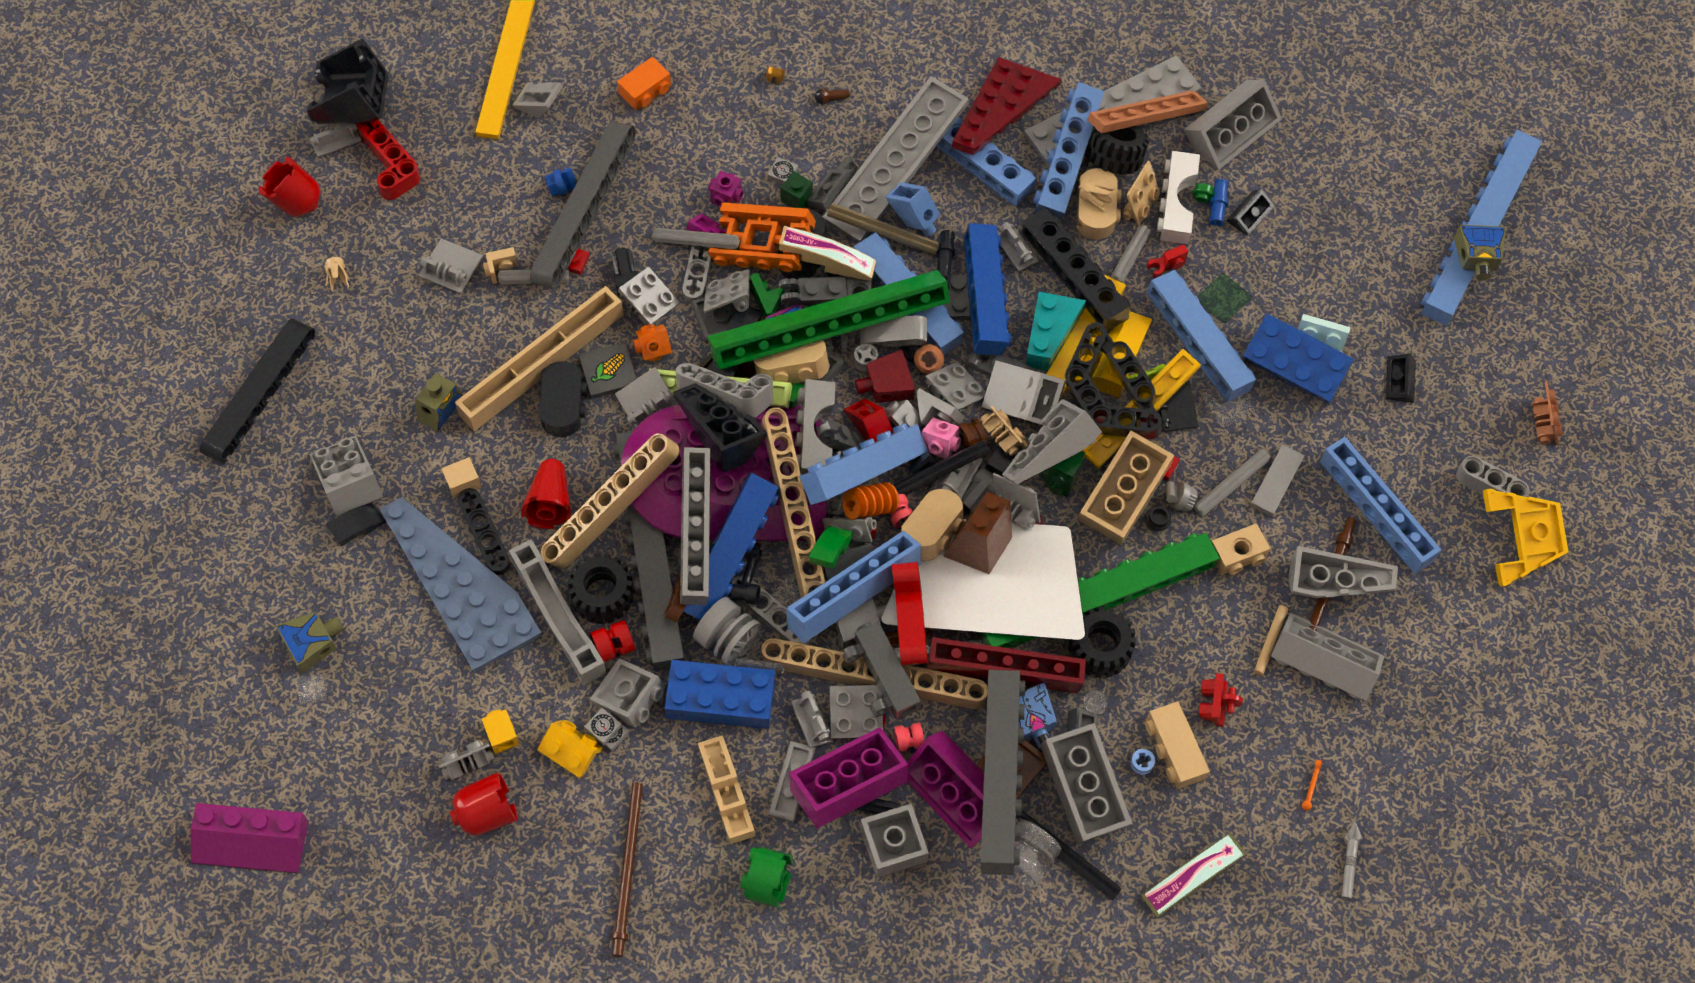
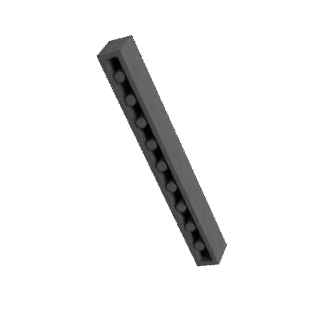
(653, 582)

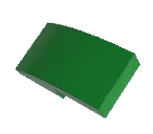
(830, 546)

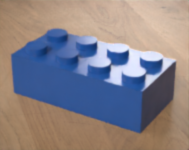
(1298, 359)
(720, 694)

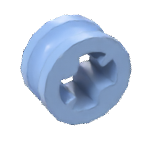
(1137, 768)

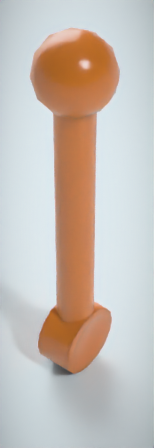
(1307, 805)

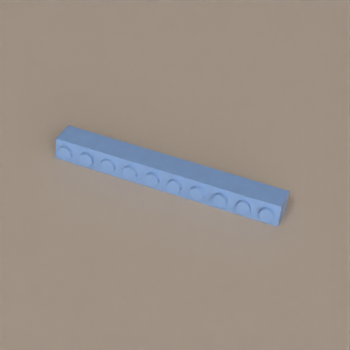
(1489, 212)

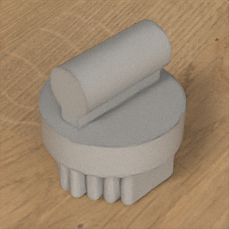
(1180, 496)

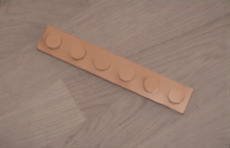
(1147, 111)

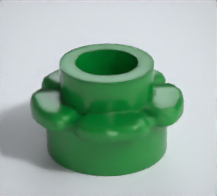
(1203, 192)

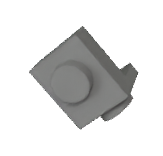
(902, 413)

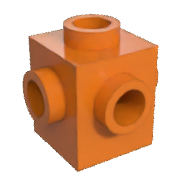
(652, 342)

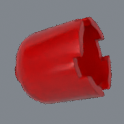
(290, 188)
(483, 806)

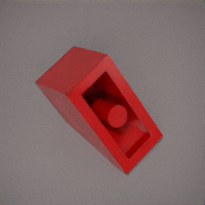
(868, 418)

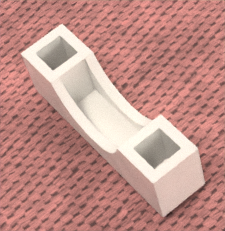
(1177, 220)

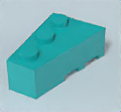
(1052, 325)

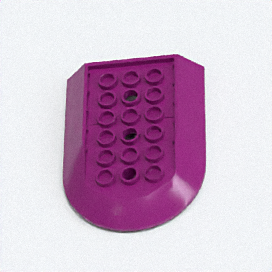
(662, 500)

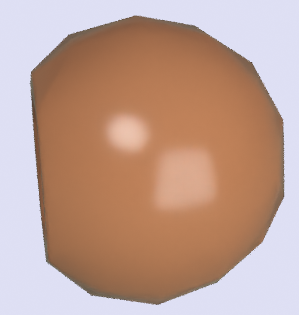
(928, 355)

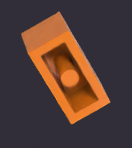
(644, 83)

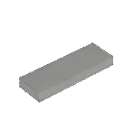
(1277, 480)
(784, 803)

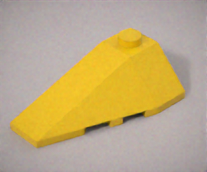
(1133, 334)

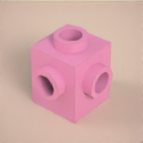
(941, 438)

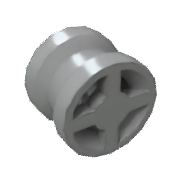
(862, 353)

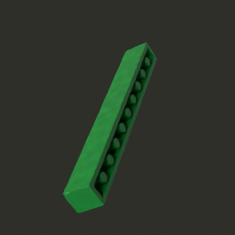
(828, 319)
(1133, 580)

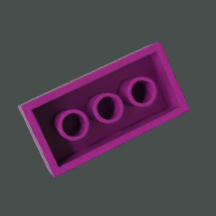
(848, 777)

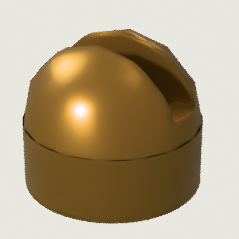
(777, 73)

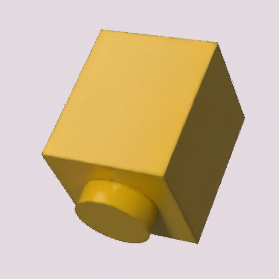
(500, 730)

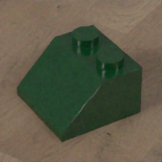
(1063, 475)

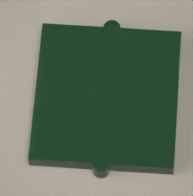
(1224, 297)

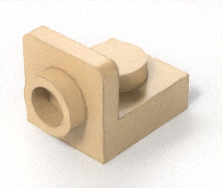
(499, 260)

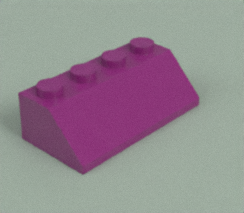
(949, 785)
(247, 837)

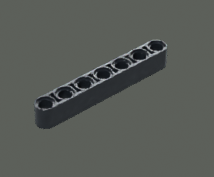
(256, 390)

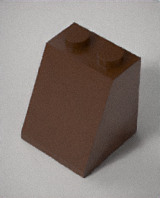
(983, 534)

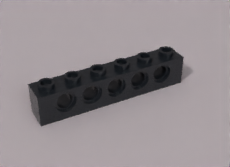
(1076, 280)

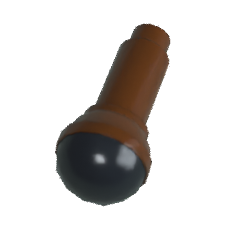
(823, 96)

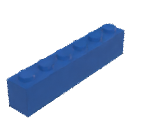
(986, 289)
(736, 538)

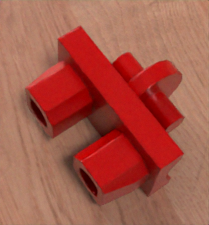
(1217, 689)

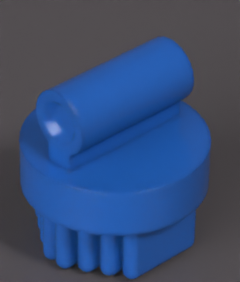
(561, 181)

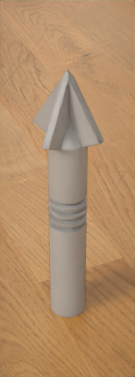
(1353, 837)

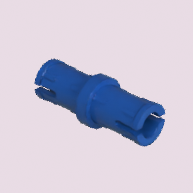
(1219, 202)

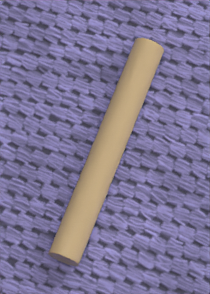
(1271, 640)

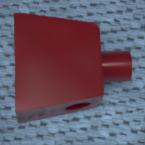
(887, 379)

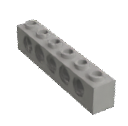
(695, 526)

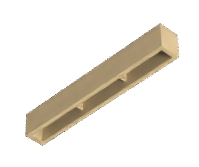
(527, 366)

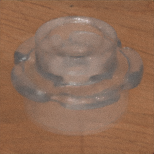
(1097, 697)

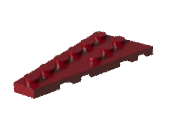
(1002, 100)

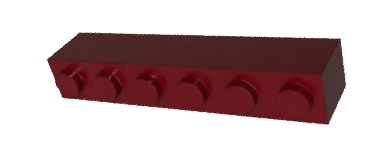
(1035, 668)

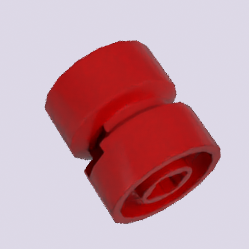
(602, 641)

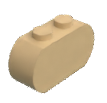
(1091, 220)
(796, 363)
(935, 522)

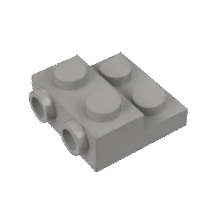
(628, 693)

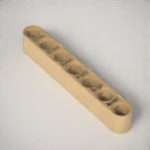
(620, 496)

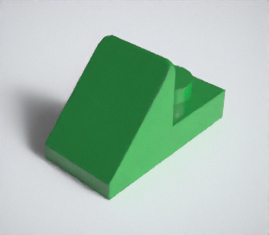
(767, 300)

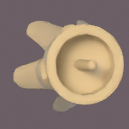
(1094, 193)
(334, 267)

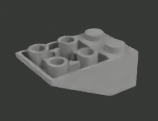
(1022, 392)
(346, 475)

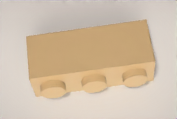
(1176, 745)

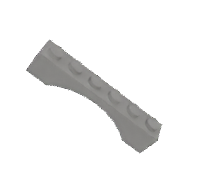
(556, 612)

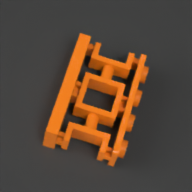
(765, 219)

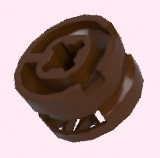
(972, 433)

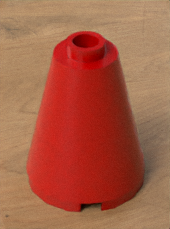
(548, 497)

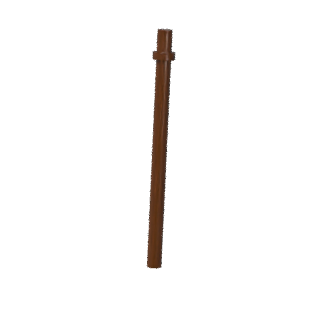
(620, 936)

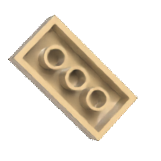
(1126, 487)

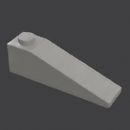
(1063, 434)
(1332, 575)

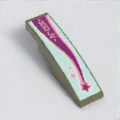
(1194, 875)

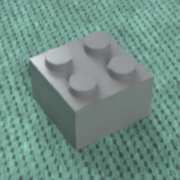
(894, 840)

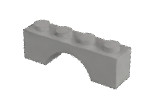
(817, 402)

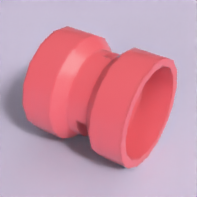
(902, 511)
(902, 736)

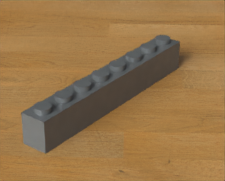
(1000, 773)

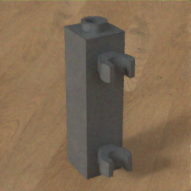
(886, 670)

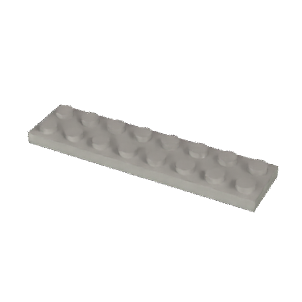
(1159, 81)
(899, 153)

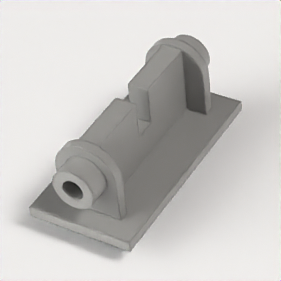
(334, 140)
(1016, 247)
(959, 481)
(860, 526)
(811, 720)

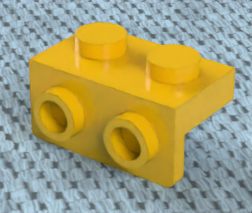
(569, 747)

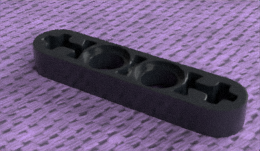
(484, 531)

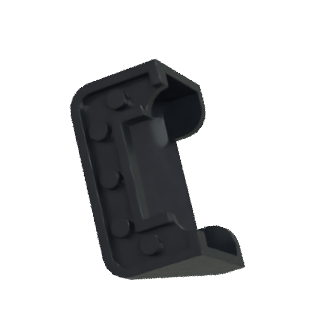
(353, 86)

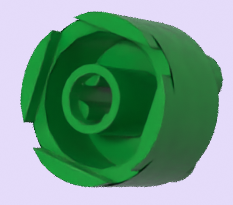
(767, 876)

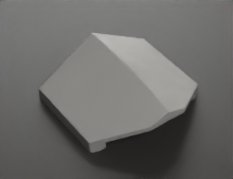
(537, 98)

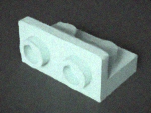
(1325, 331)

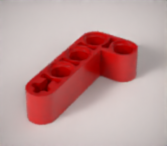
(397, 168)
(910, 613)

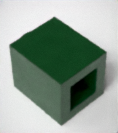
(796, 191)

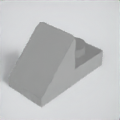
(932, 407)

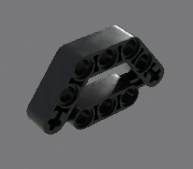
(1104, 344)

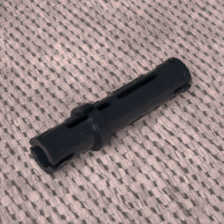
(945, 254)

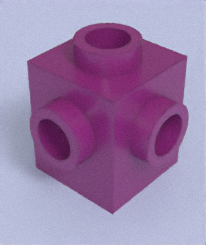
(725, 189)

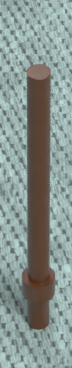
(1343, 542)

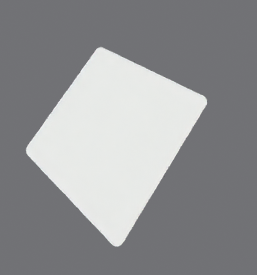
(1026, 593)

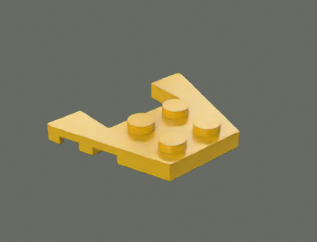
(1537, 532)

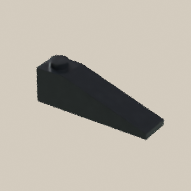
(720, 427)

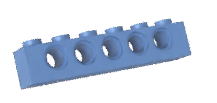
(1088, 100)
(995, 175)
(1380, 505)

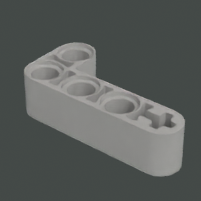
(747, 397)

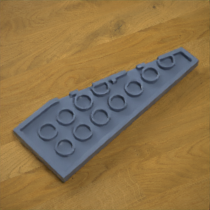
(472, 600)

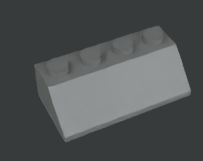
(1234, 123)
(1328, 657)

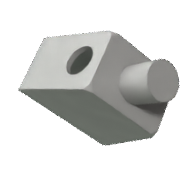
(852, 621)

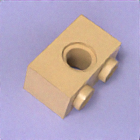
(1247, 539)

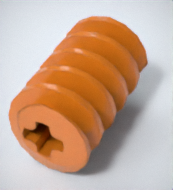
(870, 500)

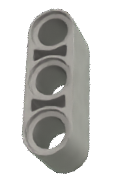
(896, 332)
(1485, 472)

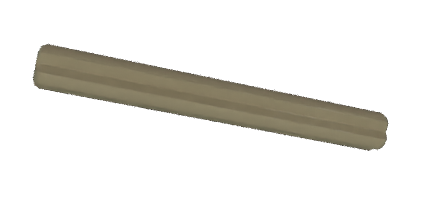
(882, 229)

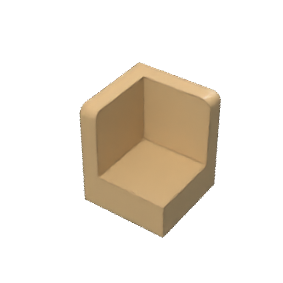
(461, 476)

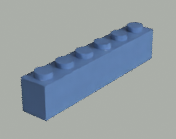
(891, 268)
(1201, 335)
(863, 463)
(850, 587)

